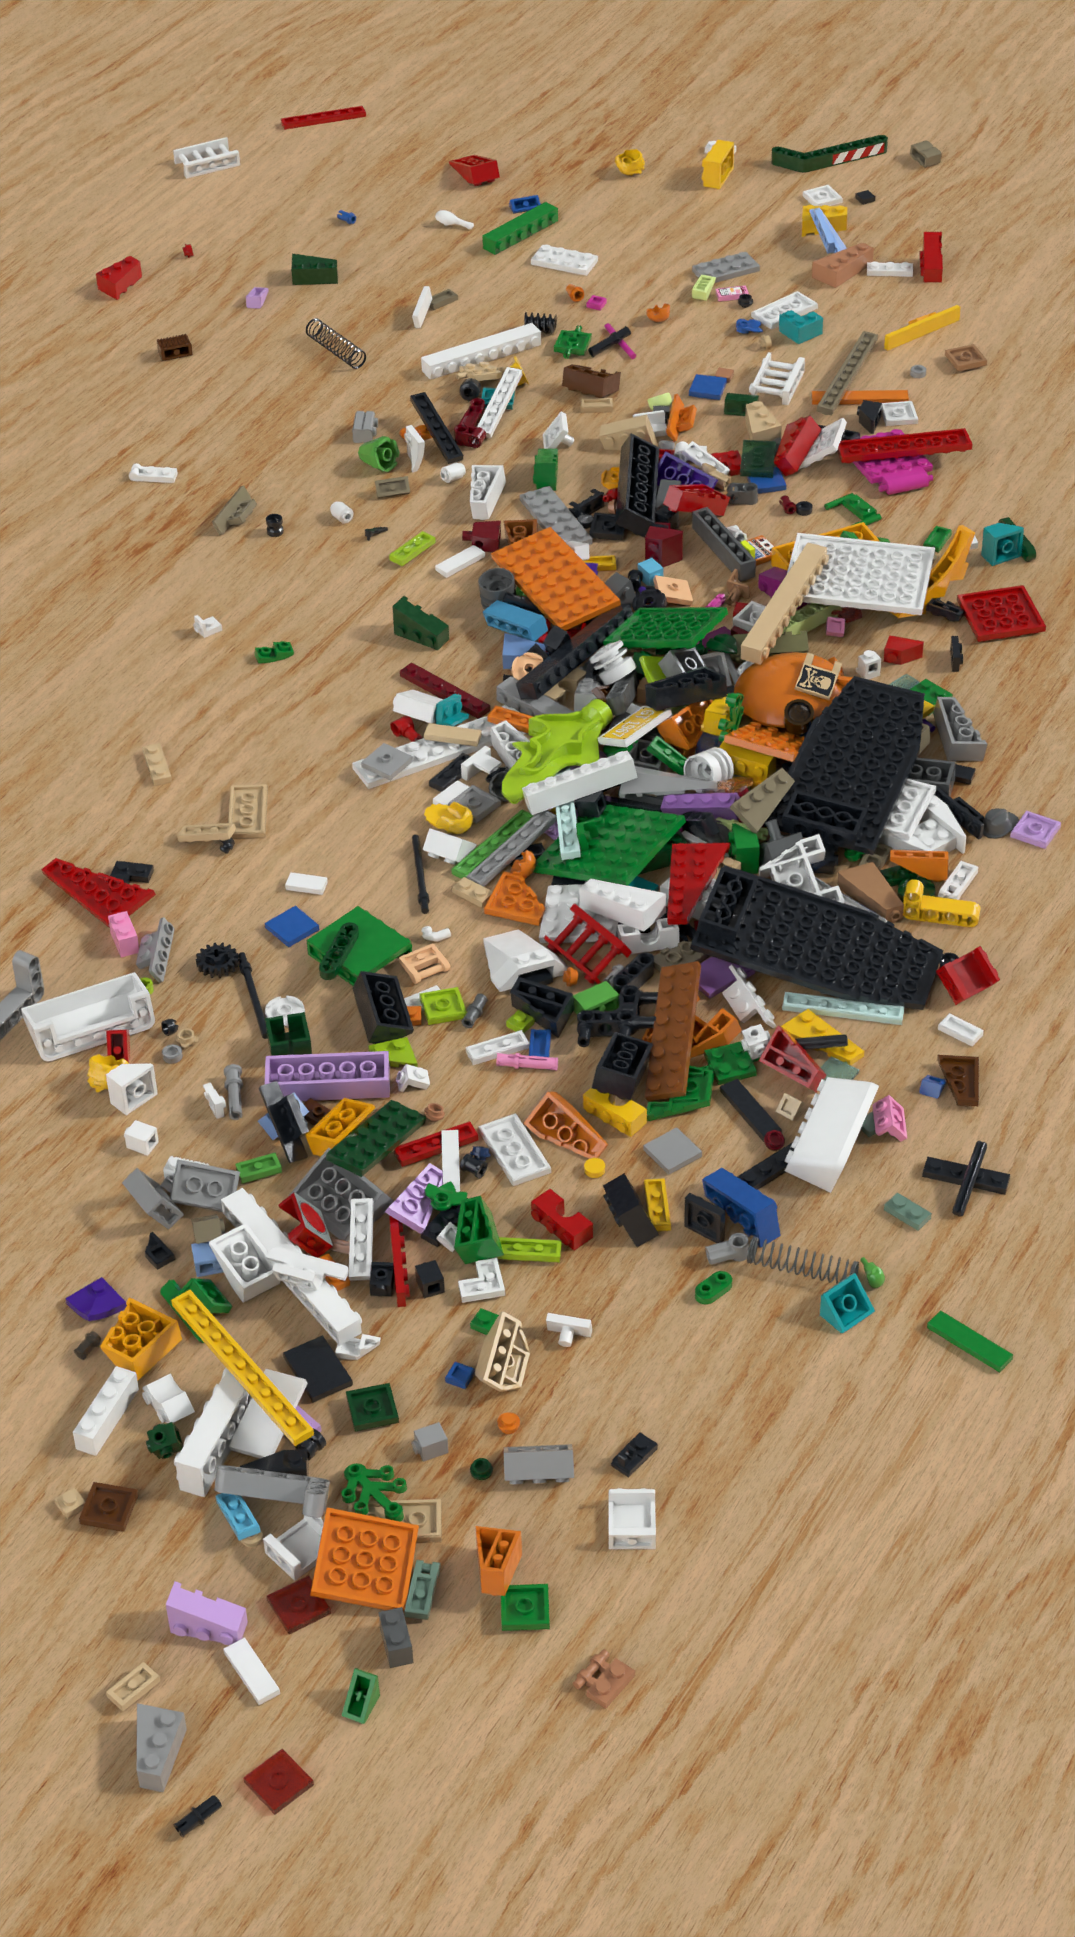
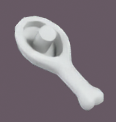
(449, 218)

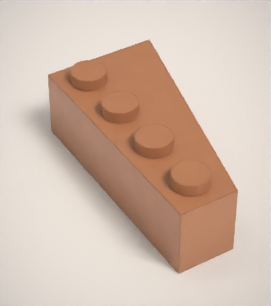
(842, 265)

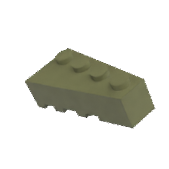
(785, 644)

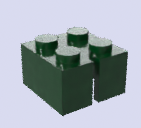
(295, 1041)

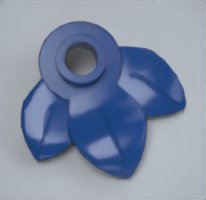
(744, 326)

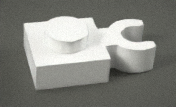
(216, 1102)

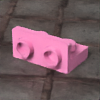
(889, 1117)

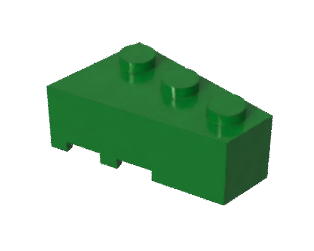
(546, 468)

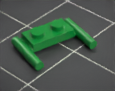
(858, 507)

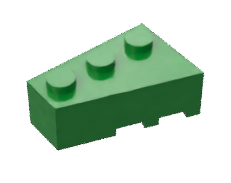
(476, 1232)

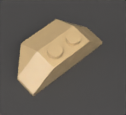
(503, 1355)

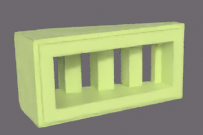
(703, 287)

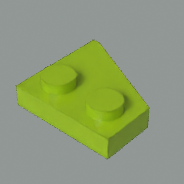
(399, 1052)

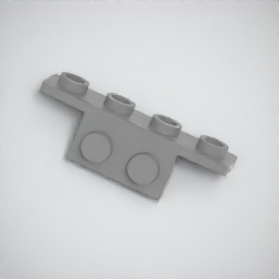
(155, 950)

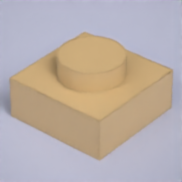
(790, 1107)
(70, 1503)

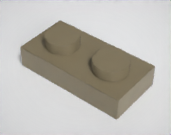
(392, 487)

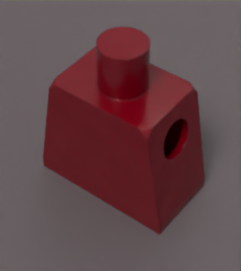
(484, 535)

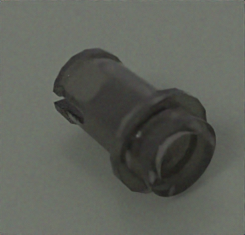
(87, 1345)

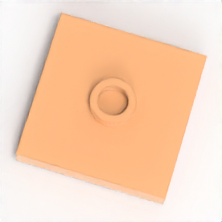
(675, 590)

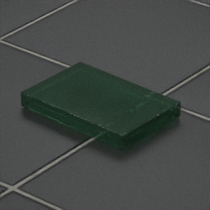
(758, 458)

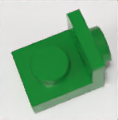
(585, 832)

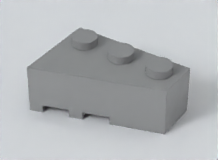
(158, 1744)

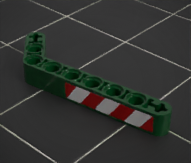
(829, 156)

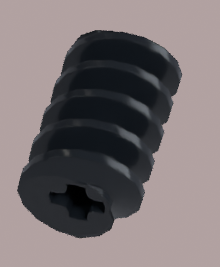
(542, 323)

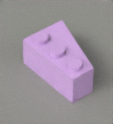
(204, 1618)

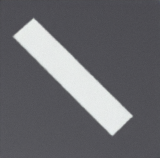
(450, 1158)

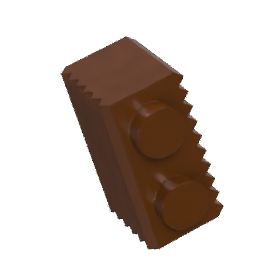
(174, 347)

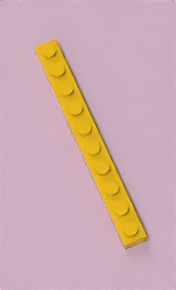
(243, 1368)

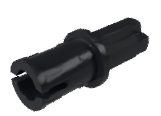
(198, 1815)

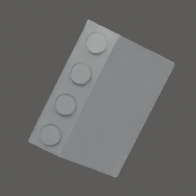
(331, 1191)

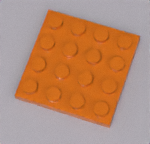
(766, 741)
(364, 1560)

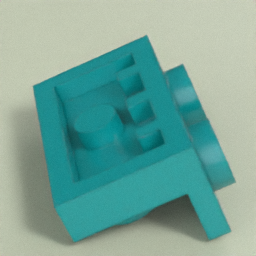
(449, 711)

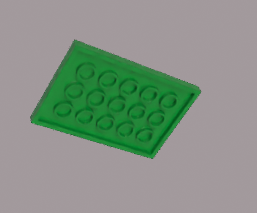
(667, 627)

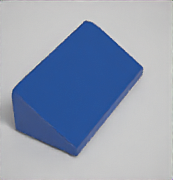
(524, 204)

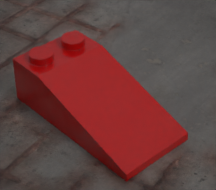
(476, 169)

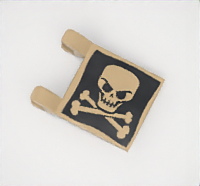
(817, 680)

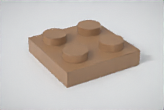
(965, 357)

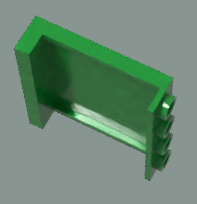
(372, 950)

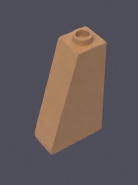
(872, 890)

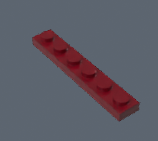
(444, 689)

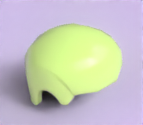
(660, 400)

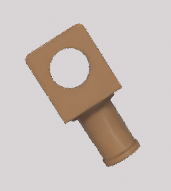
(736, 589)

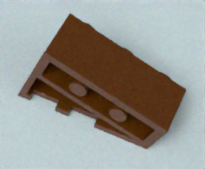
(590, 381)

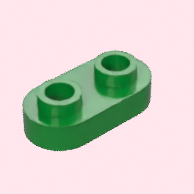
(716, 1284)

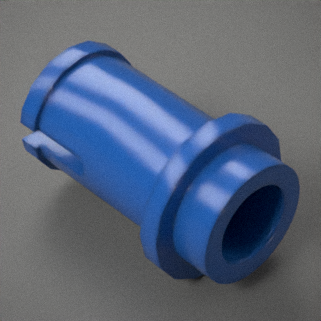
(350, 218)

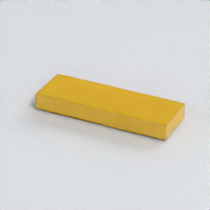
(657, 1203)

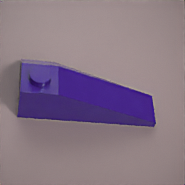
(676, 469)

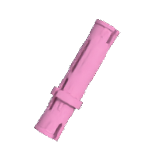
(517, 1060)

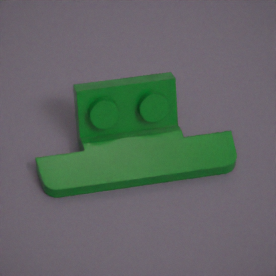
(204, 1290)

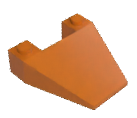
(709, 1035)

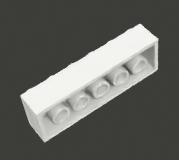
(211, 1436)

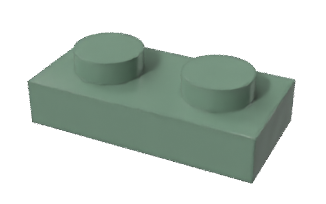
(907, 1211)

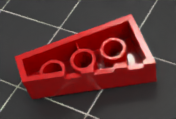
(795, 444)
(695, 497)

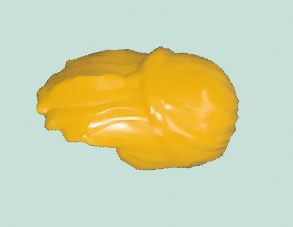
(451, 818)

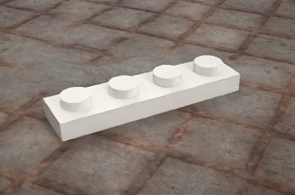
(361, 1239)

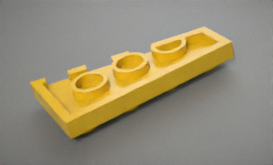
(810, 1025)

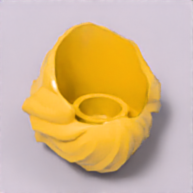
(630, 162)
(98, 1069)

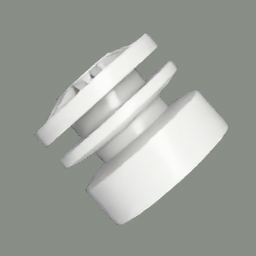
(612, 662)
(709, 765)

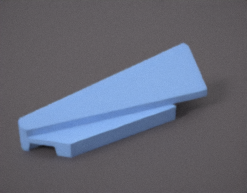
(826, 231)

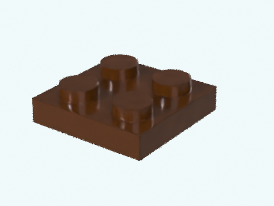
(108, 1506)

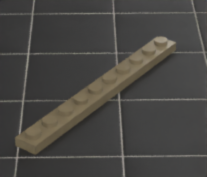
(847, 373)

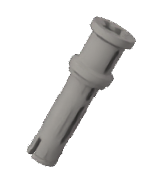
(233, 1085)

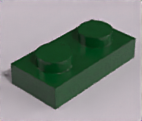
(896, 874)

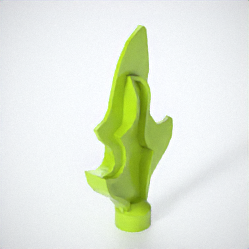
(556, 743)

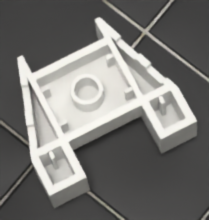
(936, 833)
(795, 870)

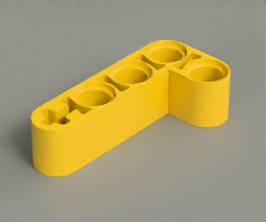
(938, 909)

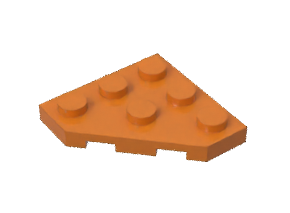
(514, 901)

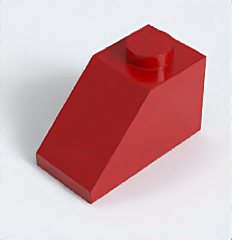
(902, 650)
(118, 1044)

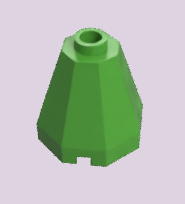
(380, 453)

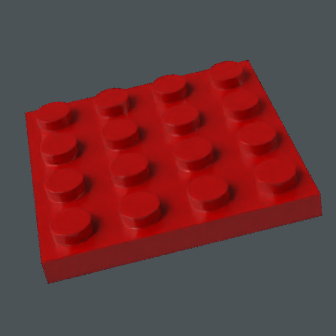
(1001, 613)

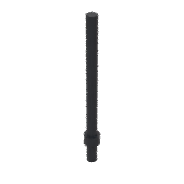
(423, 896)
(246, 969)

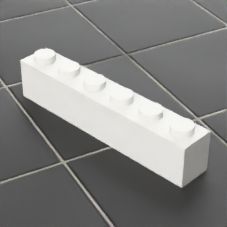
(579, 782)

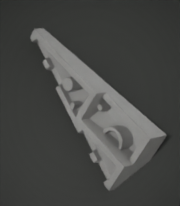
(663, 783)

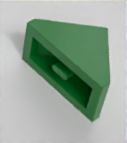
(361, 1696)

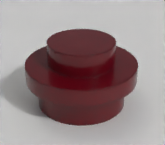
(774, 1140)

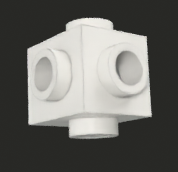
(755, 1040)

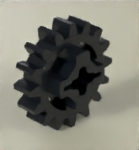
(217, 960)

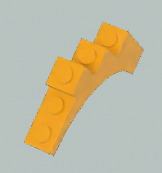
(949, 568)

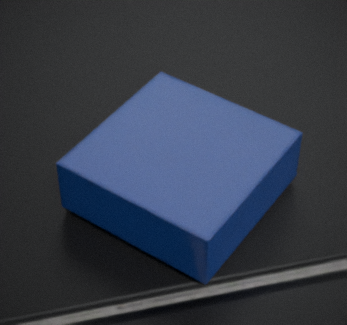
(460, 1375)

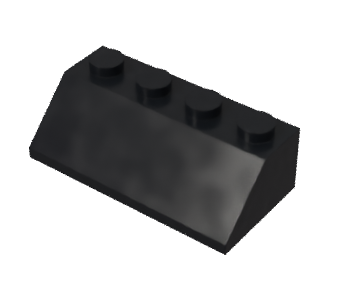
(382, 1007)

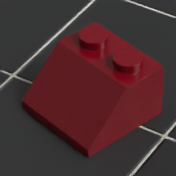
(664, 545)

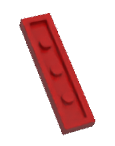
(432, 1144)

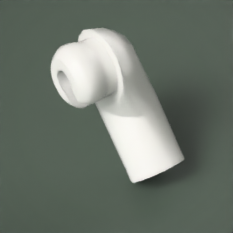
(435, 936)

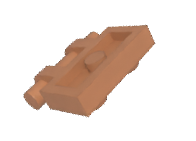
(609, 1683)

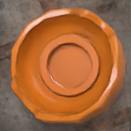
(659, 314)
(524, 866)

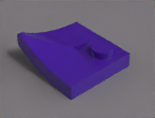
(96, 1301)

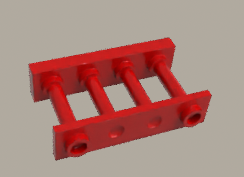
(592, 927)

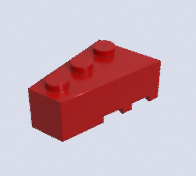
(931, 258)

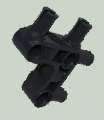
(623, 1020)

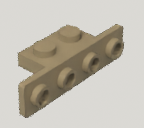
(234, 511)

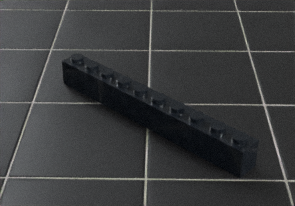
(571, 654)

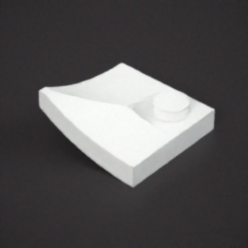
(415, 447)

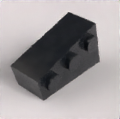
(629, 1210)

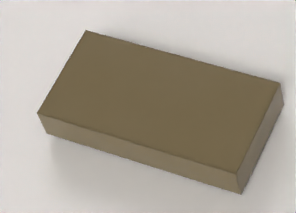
(442, 299)

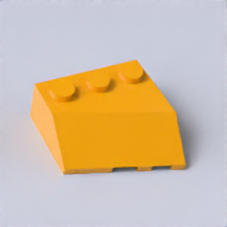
(140, 1338)

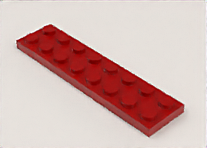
(904, 445)

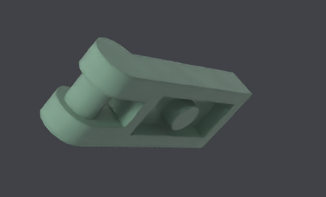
(422, 1590)

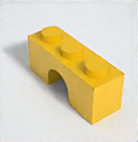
(626, 1118)

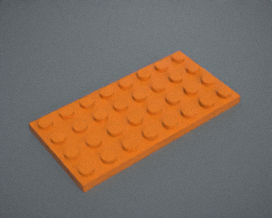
(556, 579)

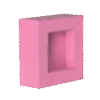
(835, 626)

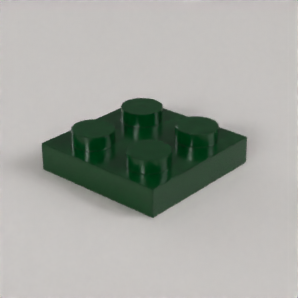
(372, 1407)

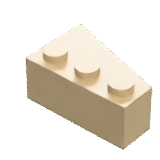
(761, 423)
(616, 433)

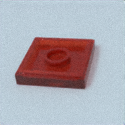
(296, 1606)
(278, 1781)

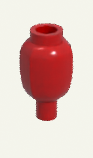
(610, 495)

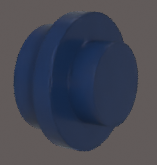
(480, 1153)

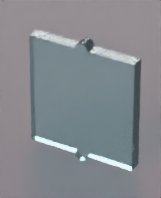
(838, 1069)

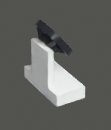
(481, 761)

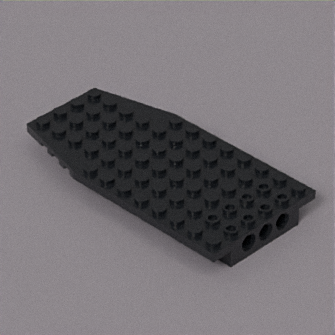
(853, 766)
(814, 942)

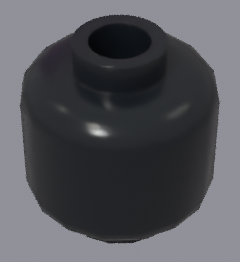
(470, 389)

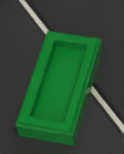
(938, 538)

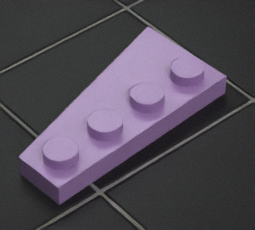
(413, 1205)

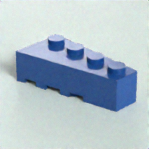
(743, 1205)

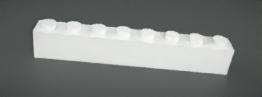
(481, 350)

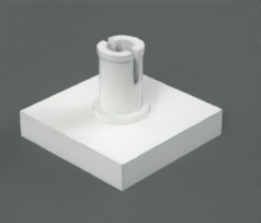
(557, 433)

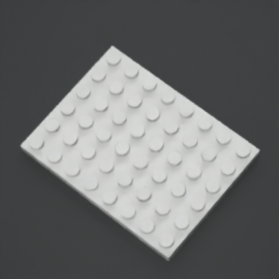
(869, 574)

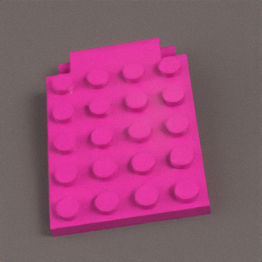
(896, 474)

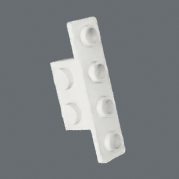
(744, 1000)

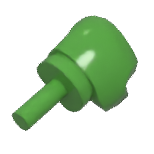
(873, 1273)

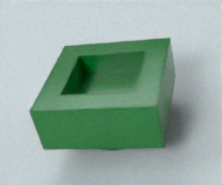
(483, 1321)

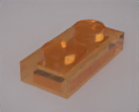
(733, 784)

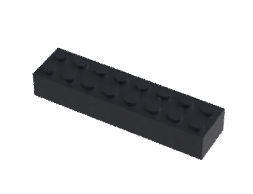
(637, 485)

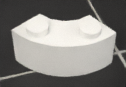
(167, 1399)

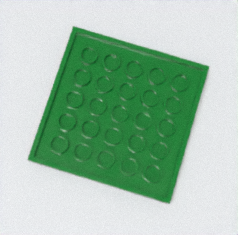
(620, 852)

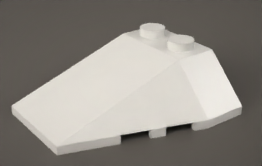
(517, 954)

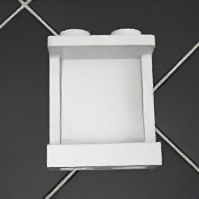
(632, 1519)
(297, 1547)

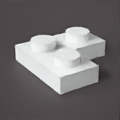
(486, 1286)

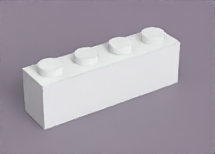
(105, 1411)

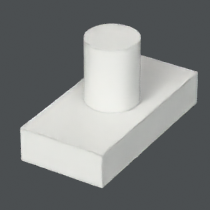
(568, 1327)

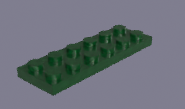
(376, 1138)

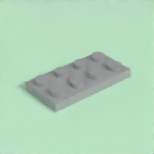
(727, 267)

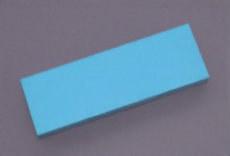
(238, 1515)

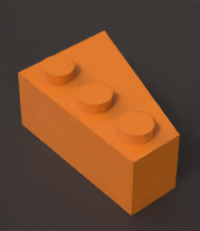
(497, 1558)

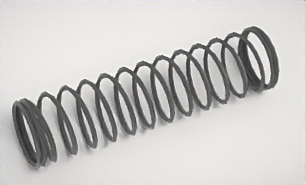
(753, 1249)

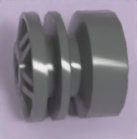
(494, 585)

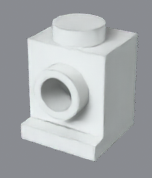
(867, 661)

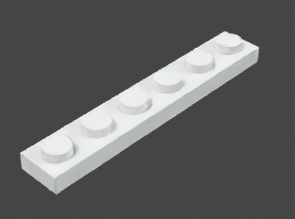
(500, 400)

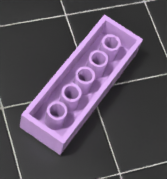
(331, 1075)

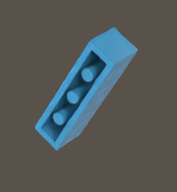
(515, 620)

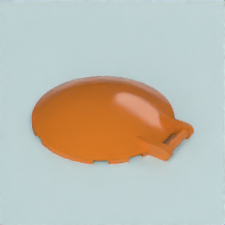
(772, 686)

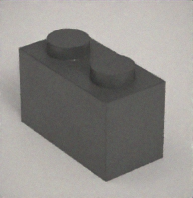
(396, 1637)

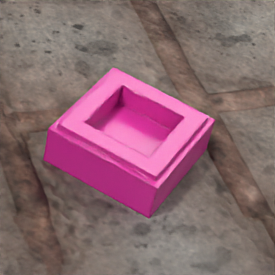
(596, 302)

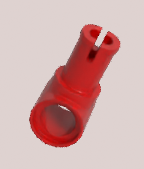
(405, 727)

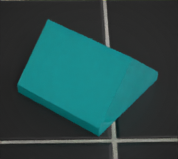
(845, 1304)

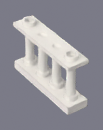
(209, 164)
(789, 385)

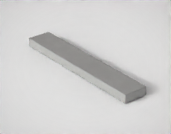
(512, 848)

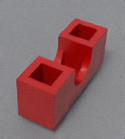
(571, 1230)

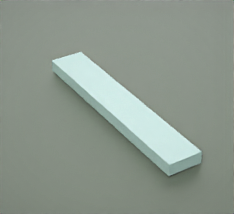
(843, 1008)

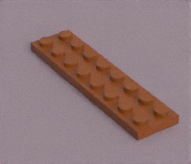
(673, 1031)

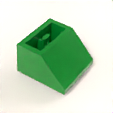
(744, 848)

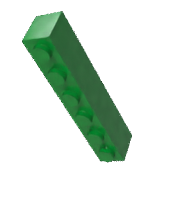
(520, 228)

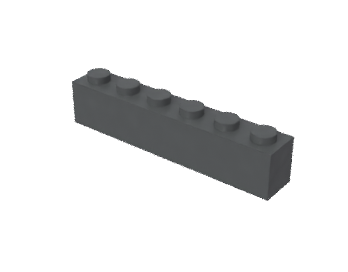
(723, 543)

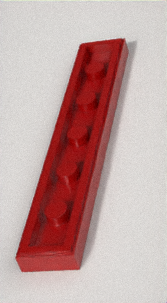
(323, 117)

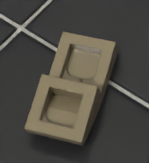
(880, 856)

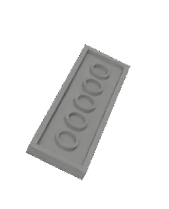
(553, 513)

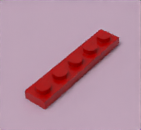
(399, 1260)

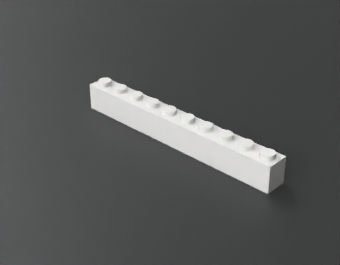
(324, 1304)

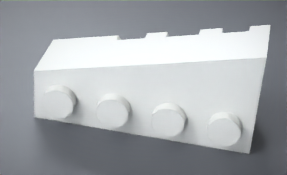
(502, 738)
(623, 903)

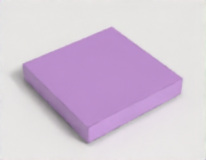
(1035, 829)

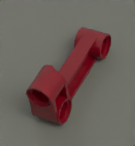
(467, 432)

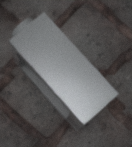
(152, 1198)

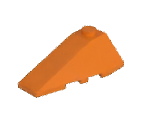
(684, 726)
(563, 1125)

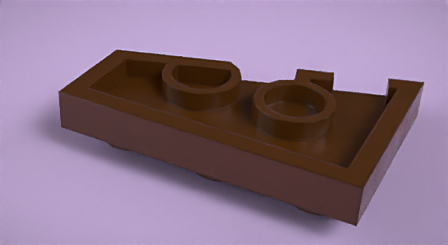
(962, 1077)

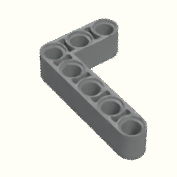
(27, 992)
(277, 1486)

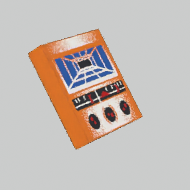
(763, 549)

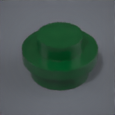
(481, 1469)

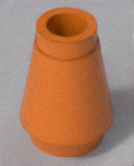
(575, 292)

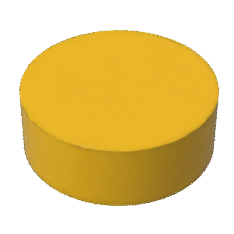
(594, 1167)

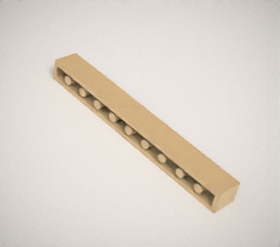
(784, 603)

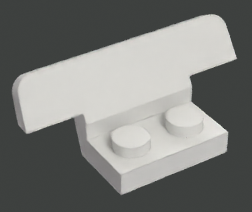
(303, 1268)

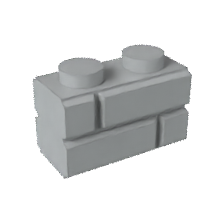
(364, 426)

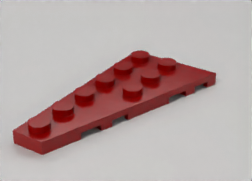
(690, 875)
(97, 892)

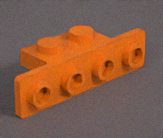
(680, 418)

